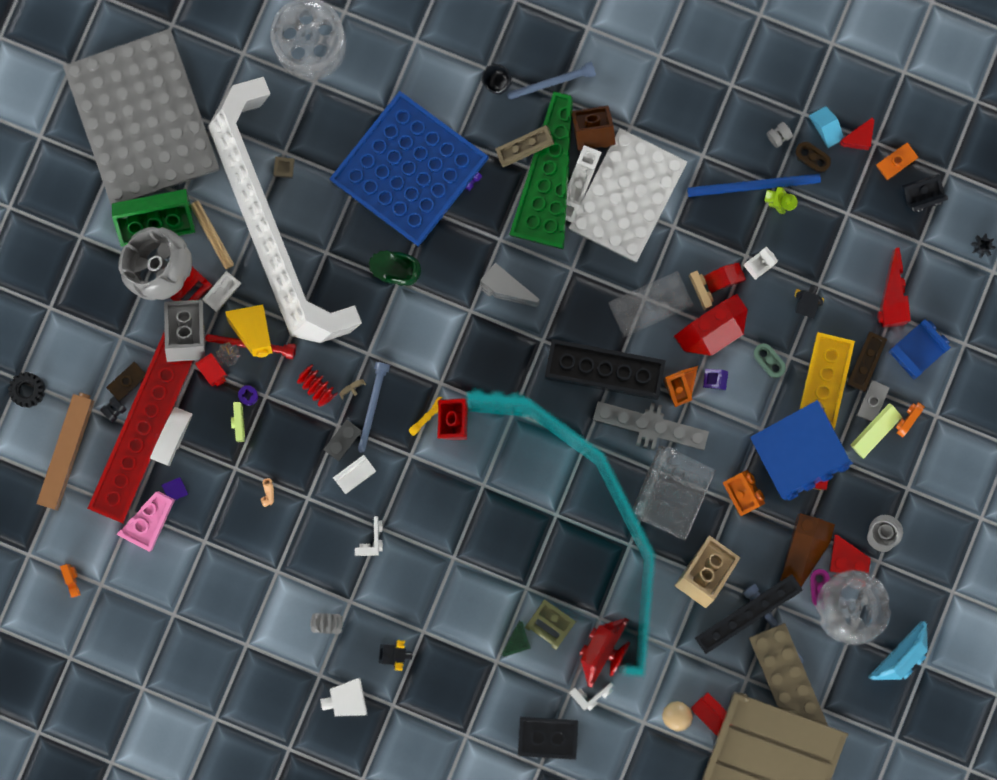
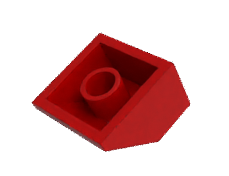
(452, 419)

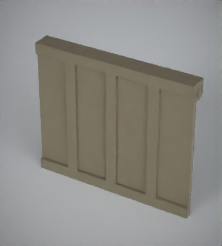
(772, 745)

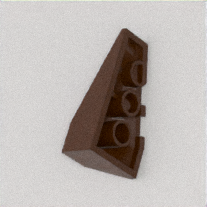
(807, 545)

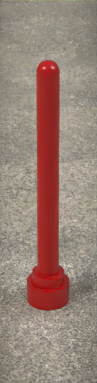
(287, 350)

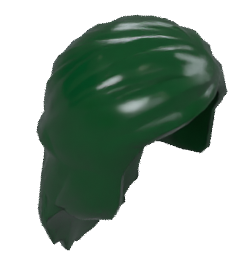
(395, 267)

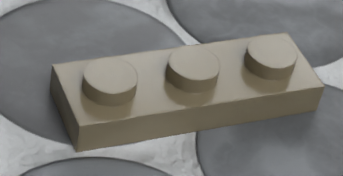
(524, 146)

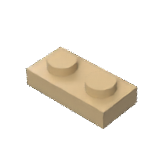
(698, 283)

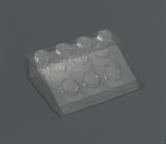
(672, 492)

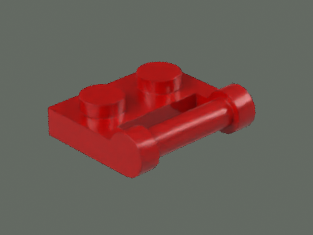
(190, 283)

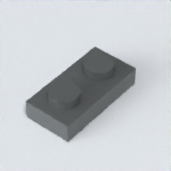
(342, 440)

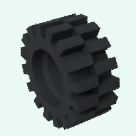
(15, 386)

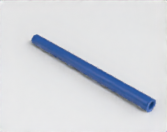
(753, 185)

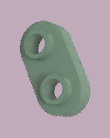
(770, 360)

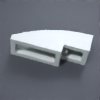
(171, 436)

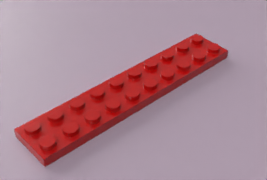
(139, 435)

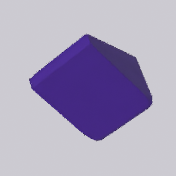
(715, 379)
(175, 489)

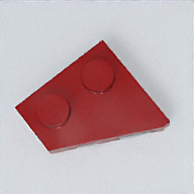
(847, 557)

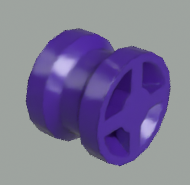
(250, 397)

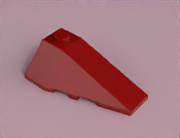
(894, 305)

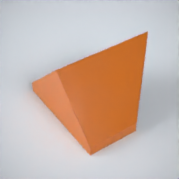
(681, 385)

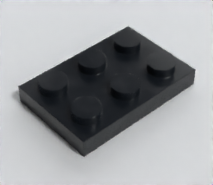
(548, 738)

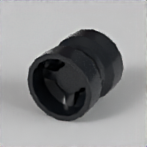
(109, 412)

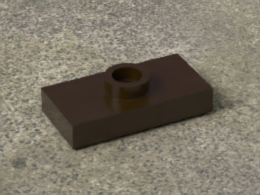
(126, 381)

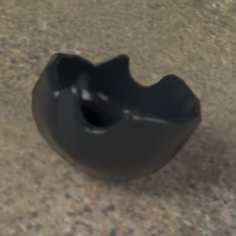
(496, 78)

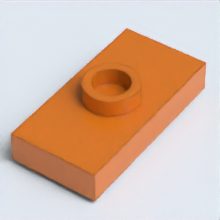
(897, 161)

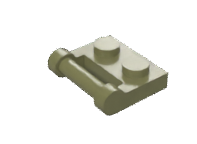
(553, 618)

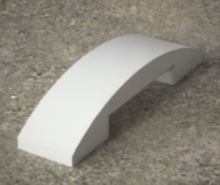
(580, 180)

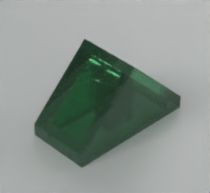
(517, 642)

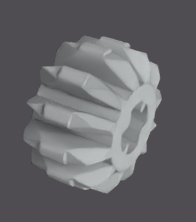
(326, 623)

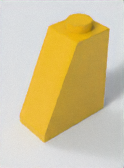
(251, 328)

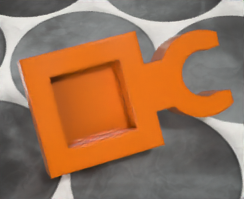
(70, 575)

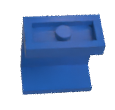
(920, 348)

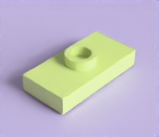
(238, 422)

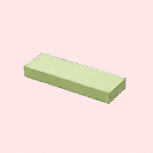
(876, 430)

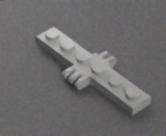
(650, 426)

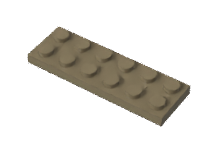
(786, 673)

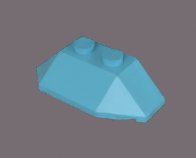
(904, 656)

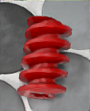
(315, 386)

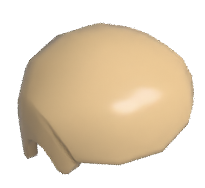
(677, 716)

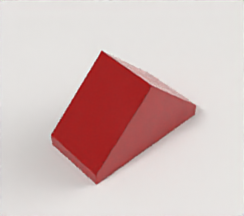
(861, 137)
(724, 277)

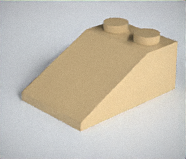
(707, 572)

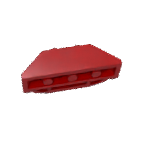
(714, 328)
(599, 648)

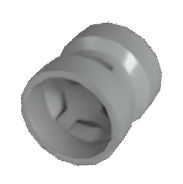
(779, 134)

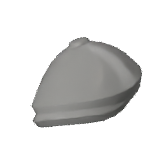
(884, 533)

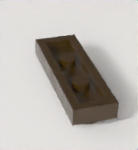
(866, 361)

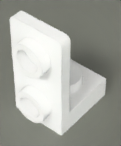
(366, 549)
(580, 696)

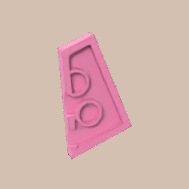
(148, 522)

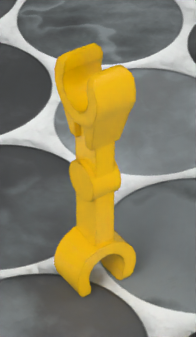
(427, 416)

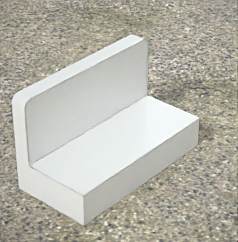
(354, 474)

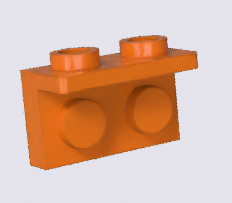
(744, 492)

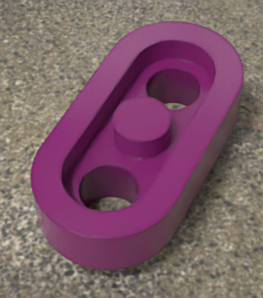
(816, 586)

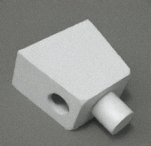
(346, 699)

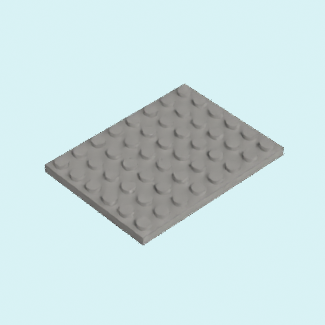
(141, 117)

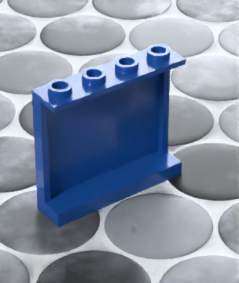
(801, 451)

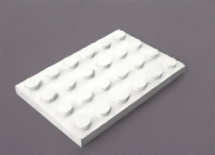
(627, 195)

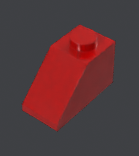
(212, 370)

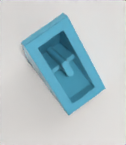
(827, 126)

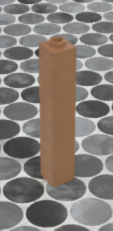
(65, 451)

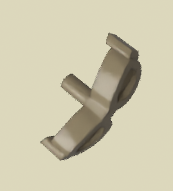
(347, 389)

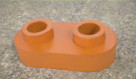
(904, 425)

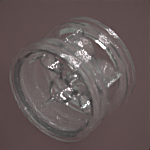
(310, 66)

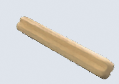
(212, 235)

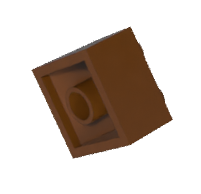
(593, 127)

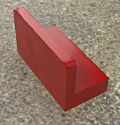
(709, 712)

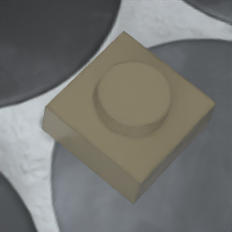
(284, 167)

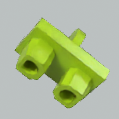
(781, 200)

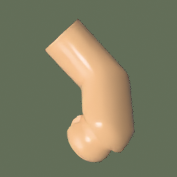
(269, 492)

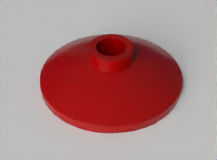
(616, 657)

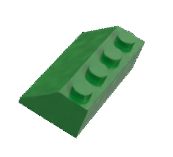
(163, 210)

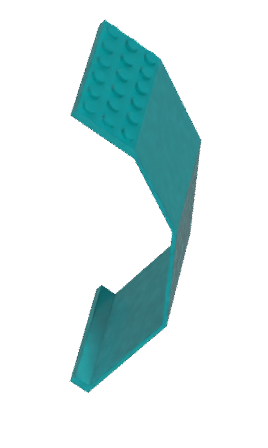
(518, 406)

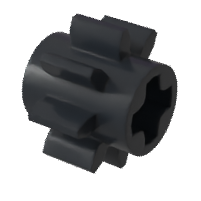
(987, 241)

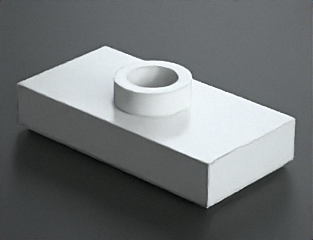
(221, 291)

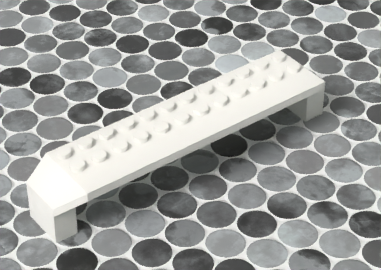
(300, 316)

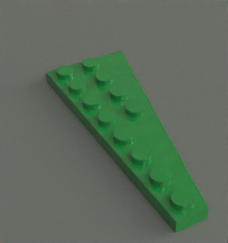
(544, 195)

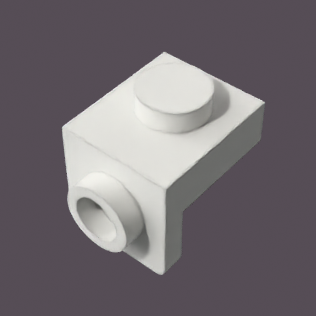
(761, 263)

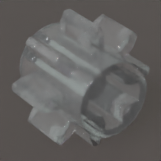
(228, 354)

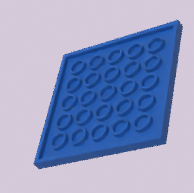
(409, 168)

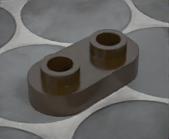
(813, 156)

